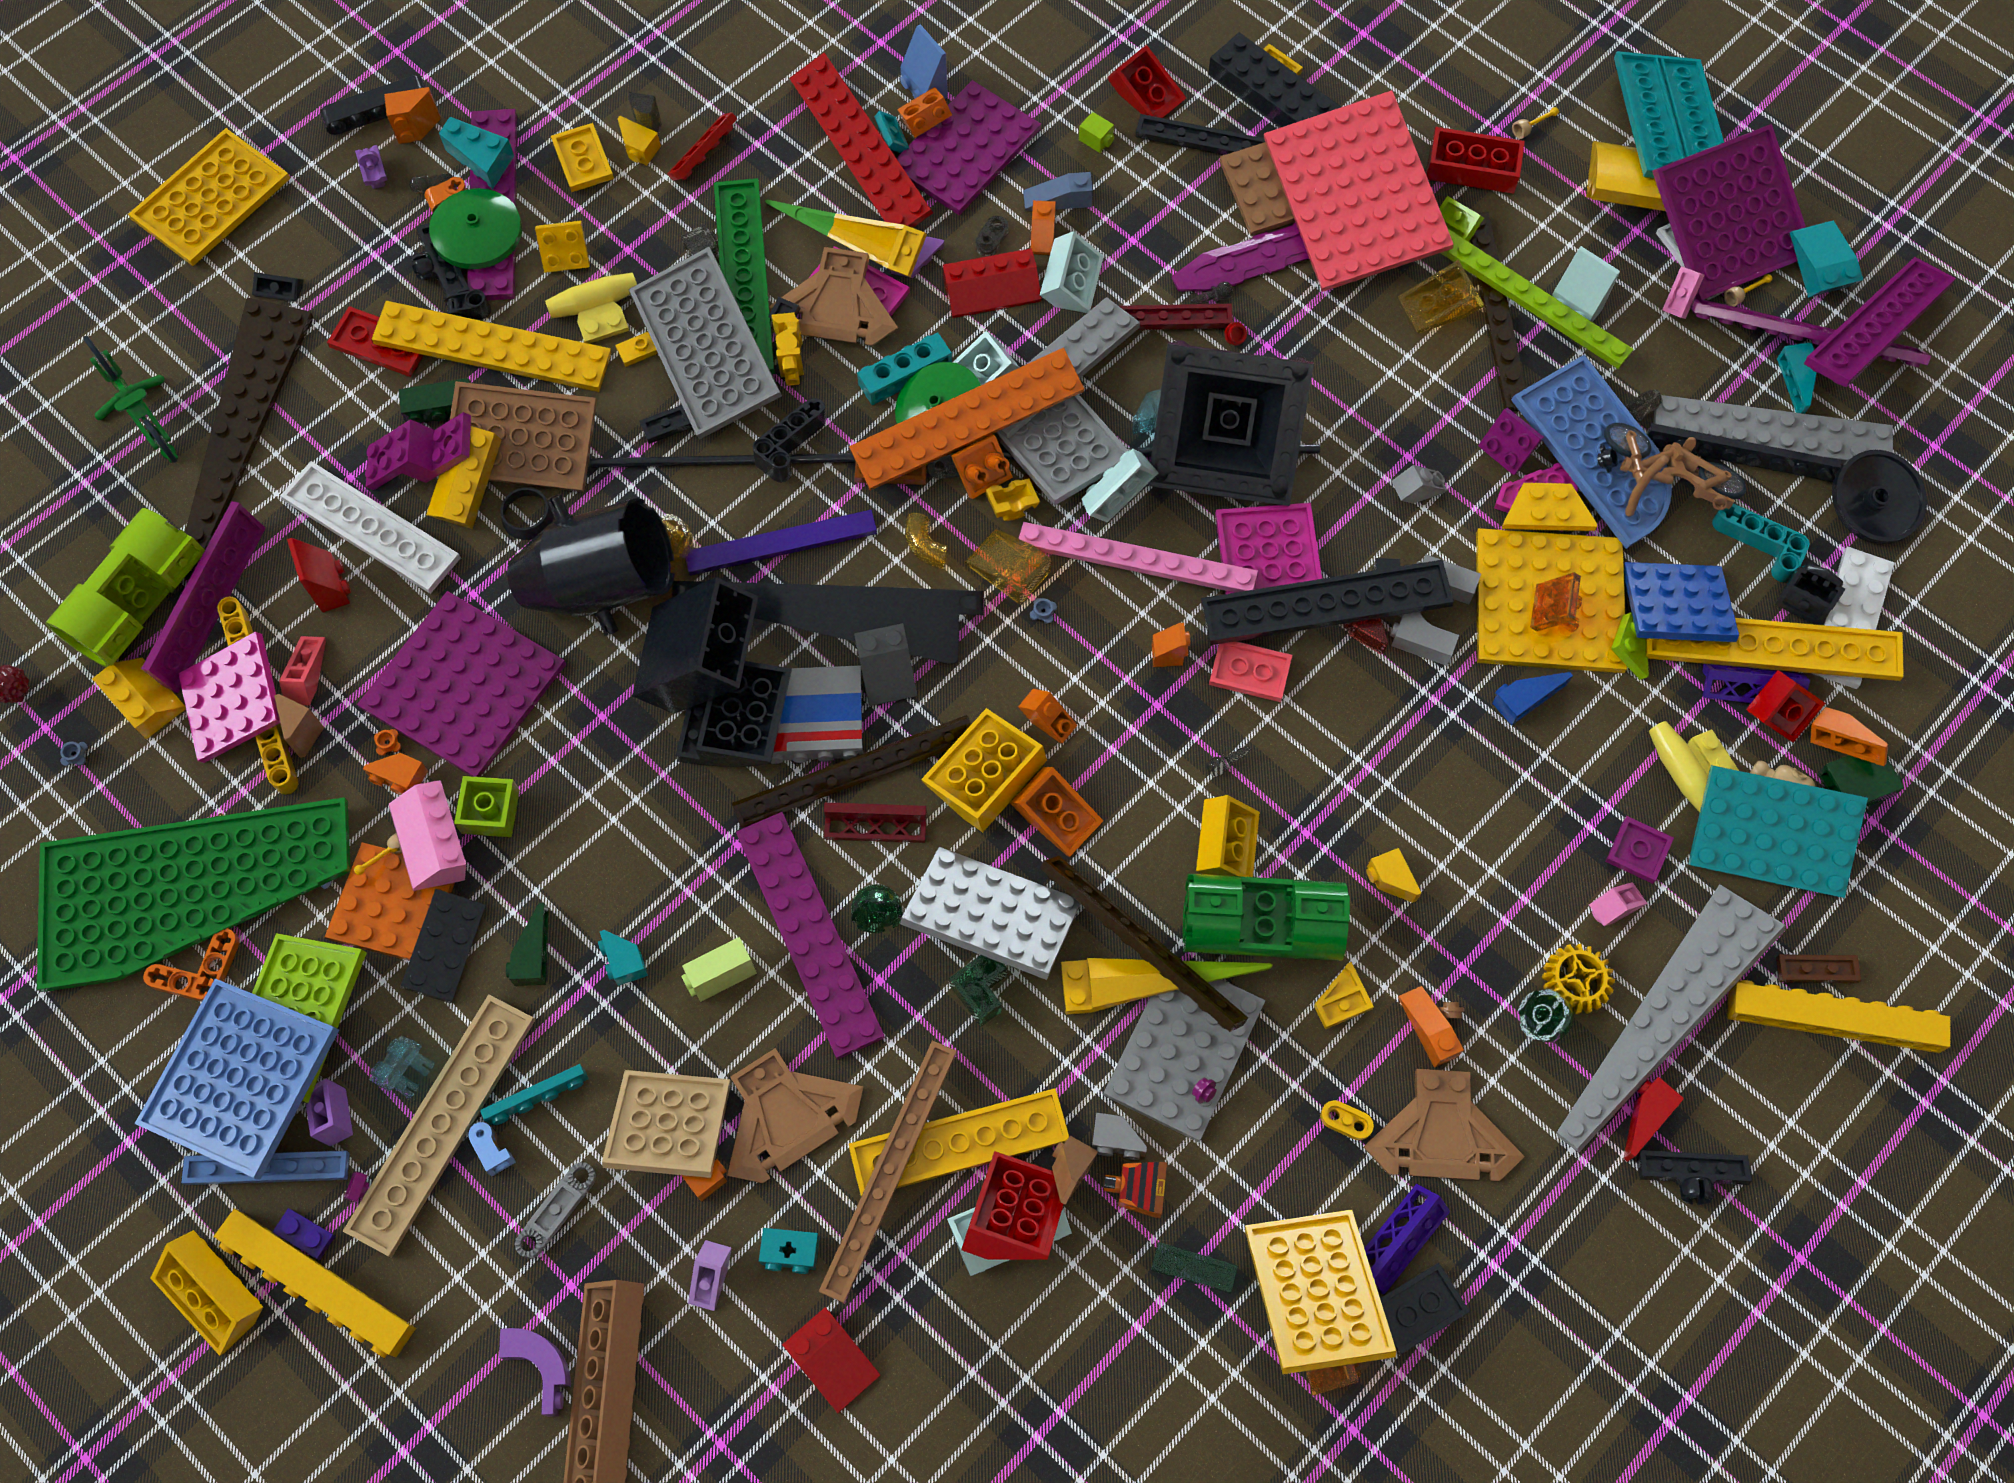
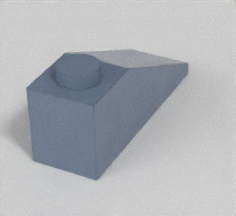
(1068, 191)

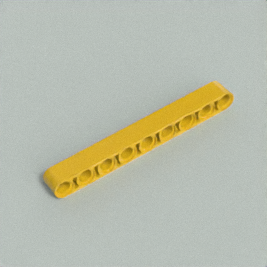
(276, 745)

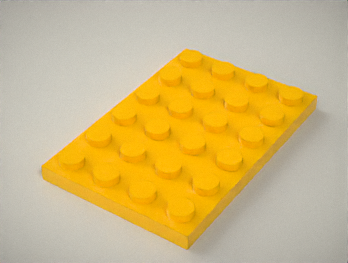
(209, 196)
(1319, 1292)

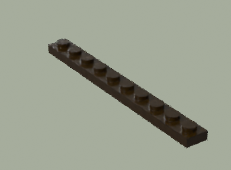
(1499, 323)
(849, 772)
(1145, 944)

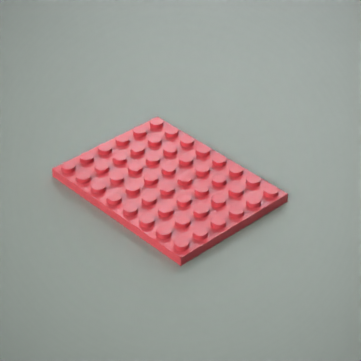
(1358, 191)

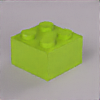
(487, 806)

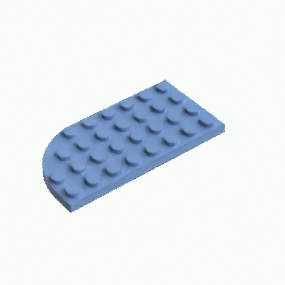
(1571, 415)

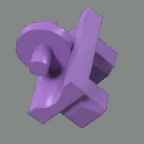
(371, 167)

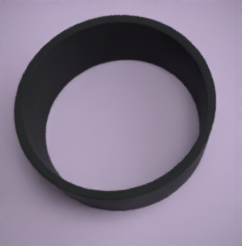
(529, 532)

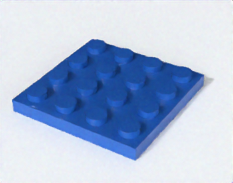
(1680, 602)

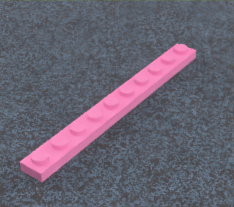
(1139, 558)

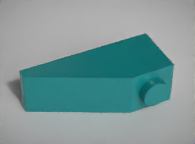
(1797, 376)

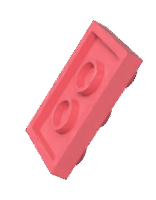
(1251, 670)

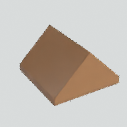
(298, 725)

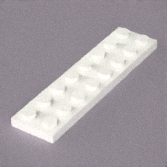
(370, 527)

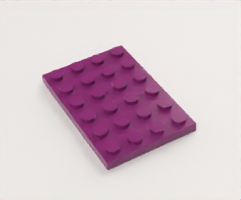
(968, 148)

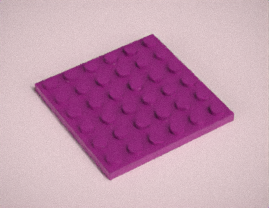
(1732, 210)
(462, 685)

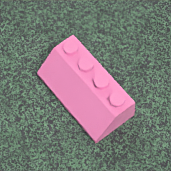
(428, 836)

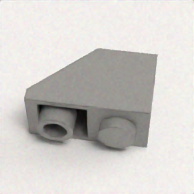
(1419, 484)
(1115, 1135)

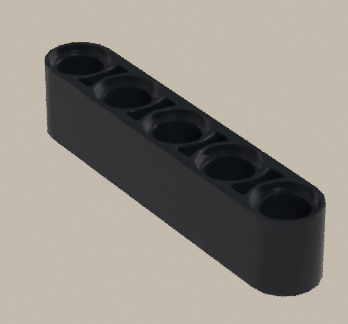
(364, 107)

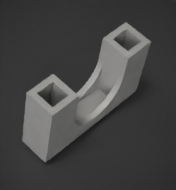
(1425, 640)

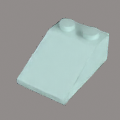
(1586, 284)
(987, 359)

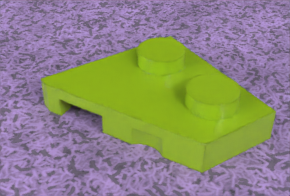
(1460, 218)
(1630, 648)

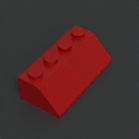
(991, 283)

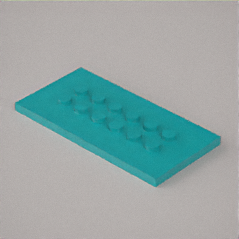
(1667, 107)

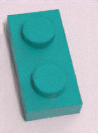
(891, 131)

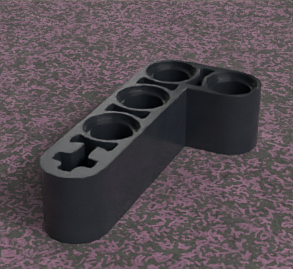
(773, 447)

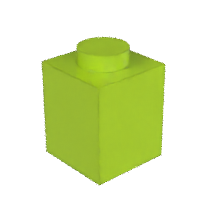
(1096, 132)

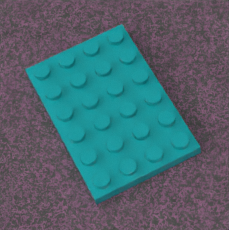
(1777, 831)

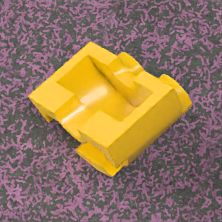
(1013, 500)

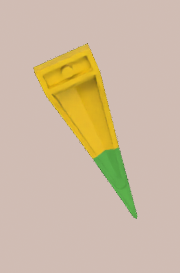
(886, 243)

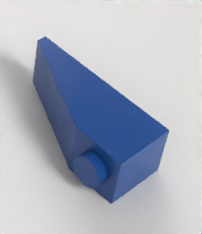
(1527, 694)

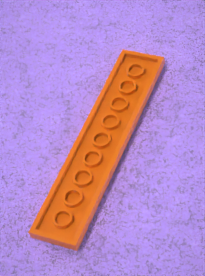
(966, 418)

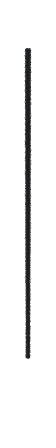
(795, 459)

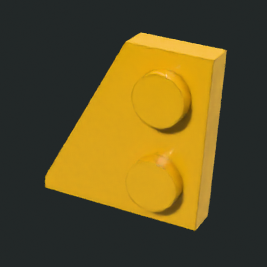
(1343, 999)

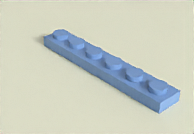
(281, 1168)

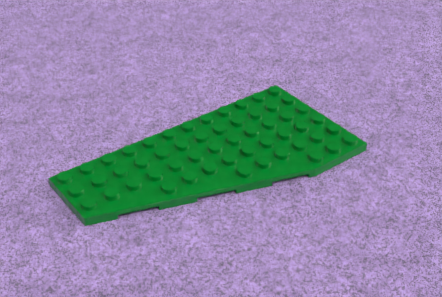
(159, 889)

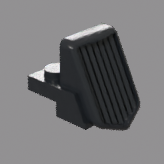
(1811, 593)

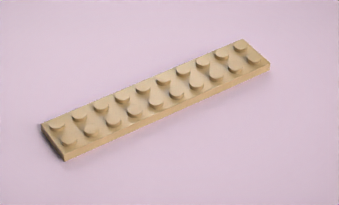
(439, 1126)

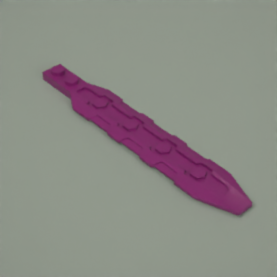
(1243, 260)

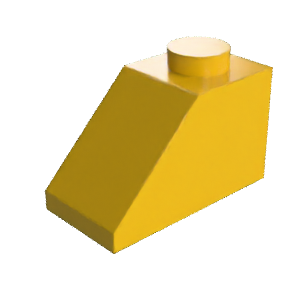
(639, 141)
(1393, 875)

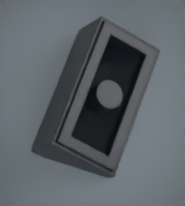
(276, 286)

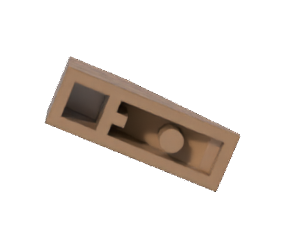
(1071, 1166)

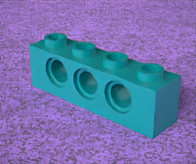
(879, 388)

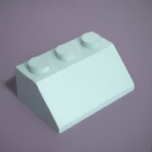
(1071, 273)
(1118, 485)

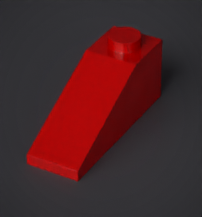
(1649, 1112)

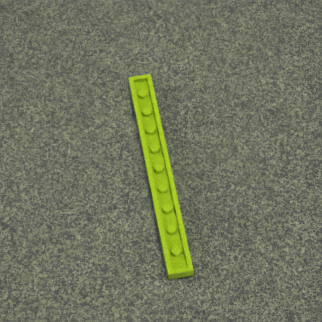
(1538, 302)

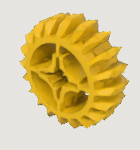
(1574, 959)

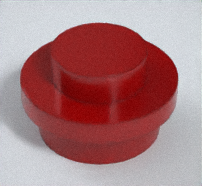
(1235, 333)

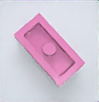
(1683, 292)

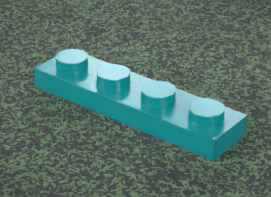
(542, 1091)

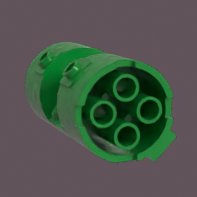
(1265, 917)

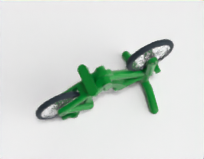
(131, 399)

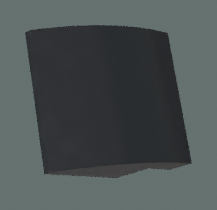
(739, 725)

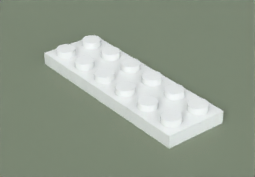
(1860, 605)

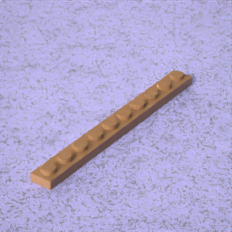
(887, 1172)

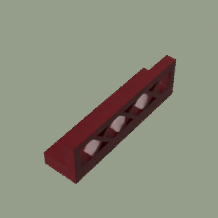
(875, 813)

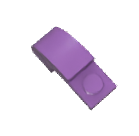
(527, 1345)

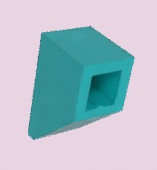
(623, 957)

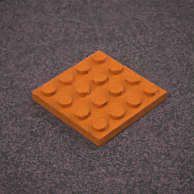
(380, 907)

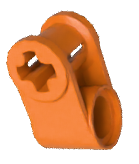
(437, 194)

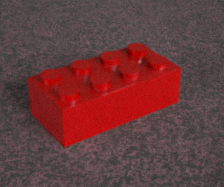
(1475, 160)

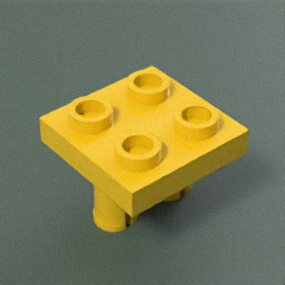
(562, 246)

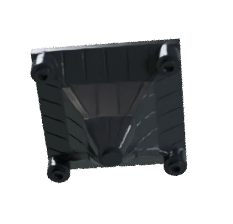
(1230, 423)

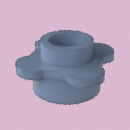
(1040, 604)
(67, 751)

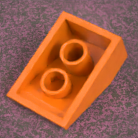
(1056, 810)

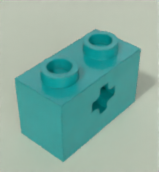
(776, 1240)

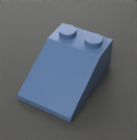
(924, 65)

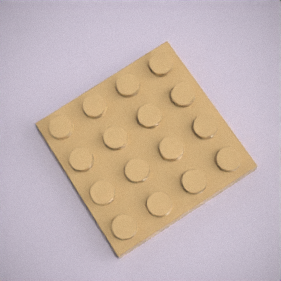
(667, 1124)

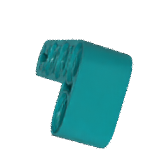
(1734, 522)

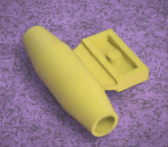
(595, 306)
(1690, 761)

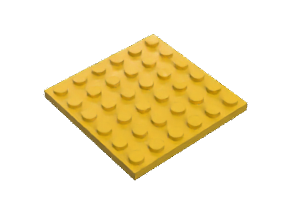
(1509, 571)

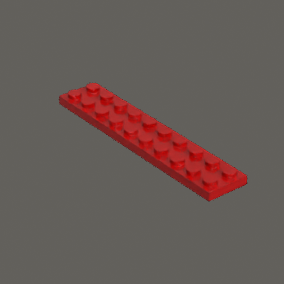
(860, 143)

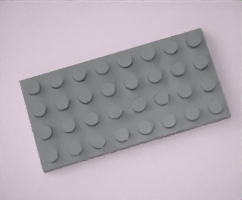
(704, 343)

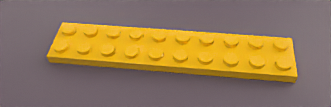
(492, 346)
(1795, 649)

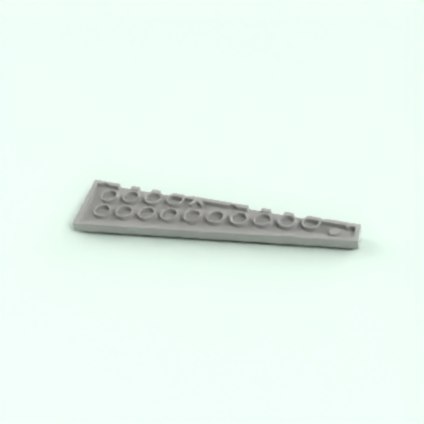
(1700, 973)

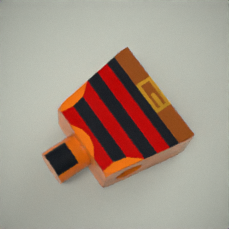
(1140, 1187)

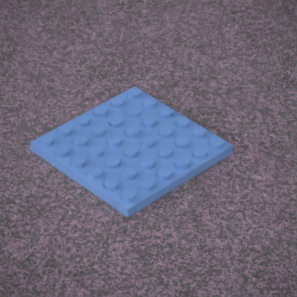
(237, 1078)

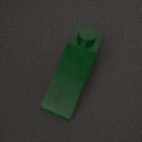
(529, 954)

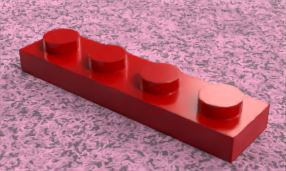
(707, 142)

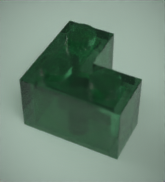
(973, 987)

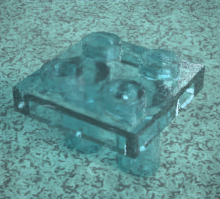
(401, 1054)

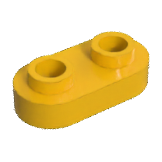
(1346, 1119)

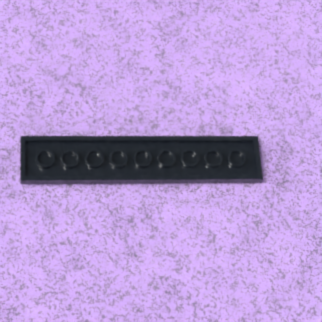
(1326, 602)

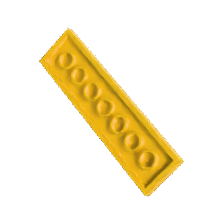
(971, 1139)

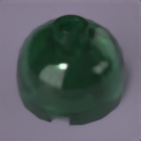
(876, 908)
(1546, 1016)

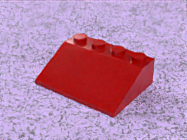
(1014, 1212)

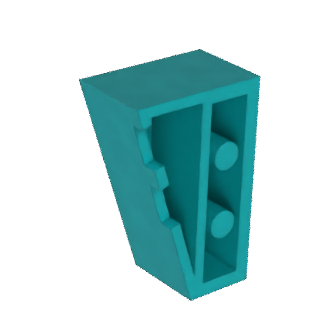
(477, 149)

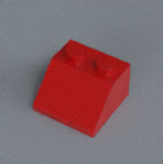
(1785, 706)

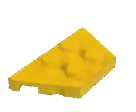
(1549, 508)

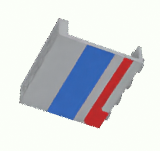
(821, 715)

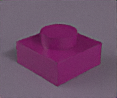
(357, 1187)

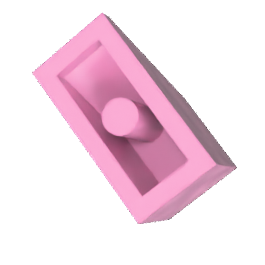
(1617, 904)

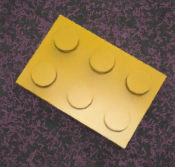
(582, 157)

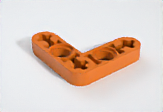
(198, 980)

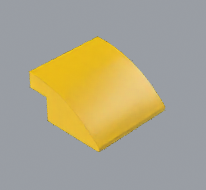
(1618, 177)

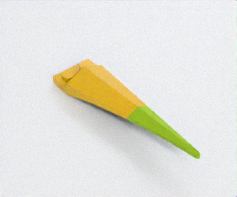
(1106, 983)

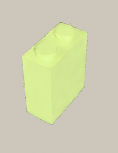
(718, 970)

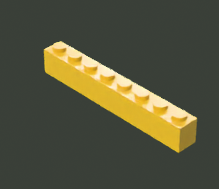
(1839, 1017)
(314, 1283)

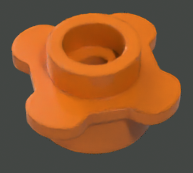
(384, 735)

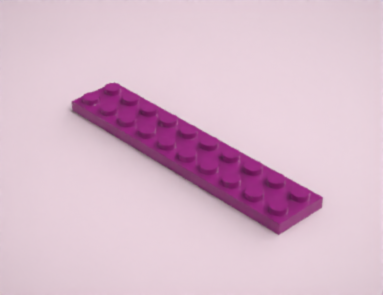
(497, 280)
(1879, 322)
(1795, 329)
(810, 936)

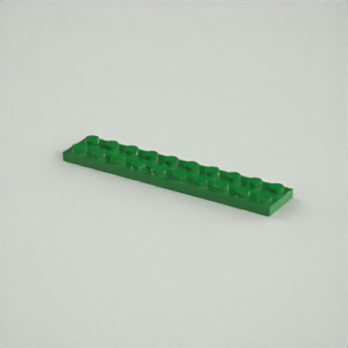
(744, 256)

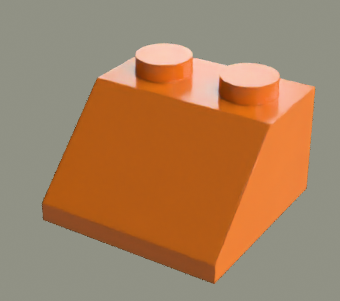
(411, 114)

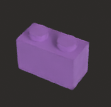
(329, 1113)

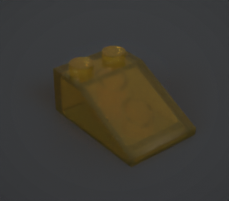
(1441, 299)
(1010, 565)

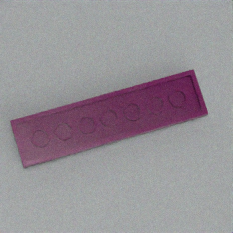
(197, 606)

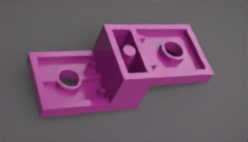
(418, 451)

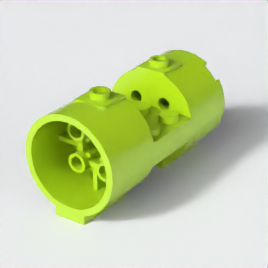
(125, 588)

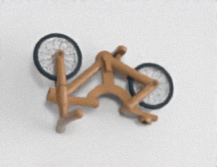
(1711, 482)

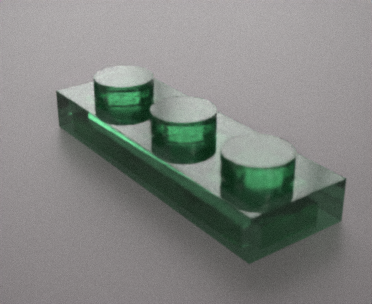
(1194, 1268)

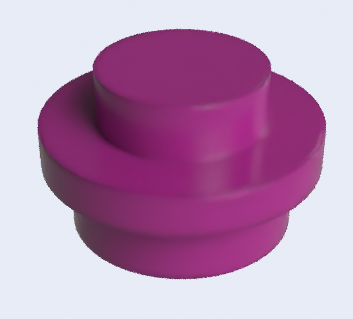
(1204, 1090)

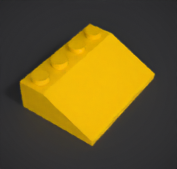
(985, 769)

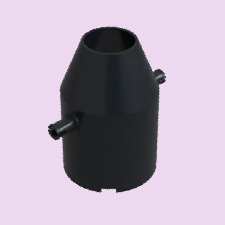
(593, 562)

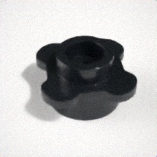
(1607, 458)

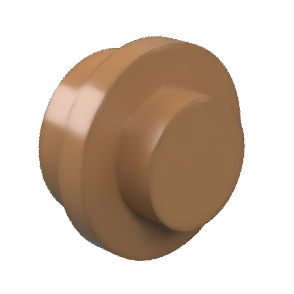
(1451, 1010)

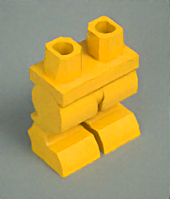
(788, 347)

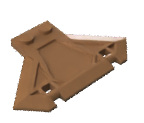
(841, 300)
(785, 1115)
(1443, 1133)

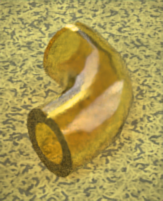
(921, 543)

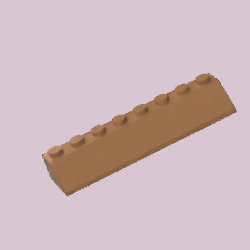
(604, 1382)

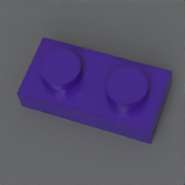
(304, 1234)

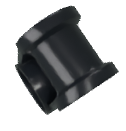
(468, 304)

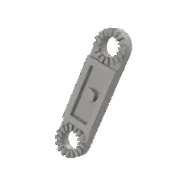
(555, 1210)

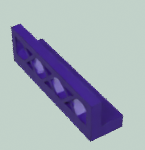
(1742, 675)
(1406, 1239)

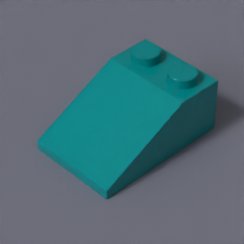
(1825, 259)

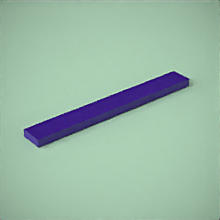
(781, 542)

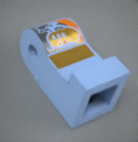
(485, 1144)

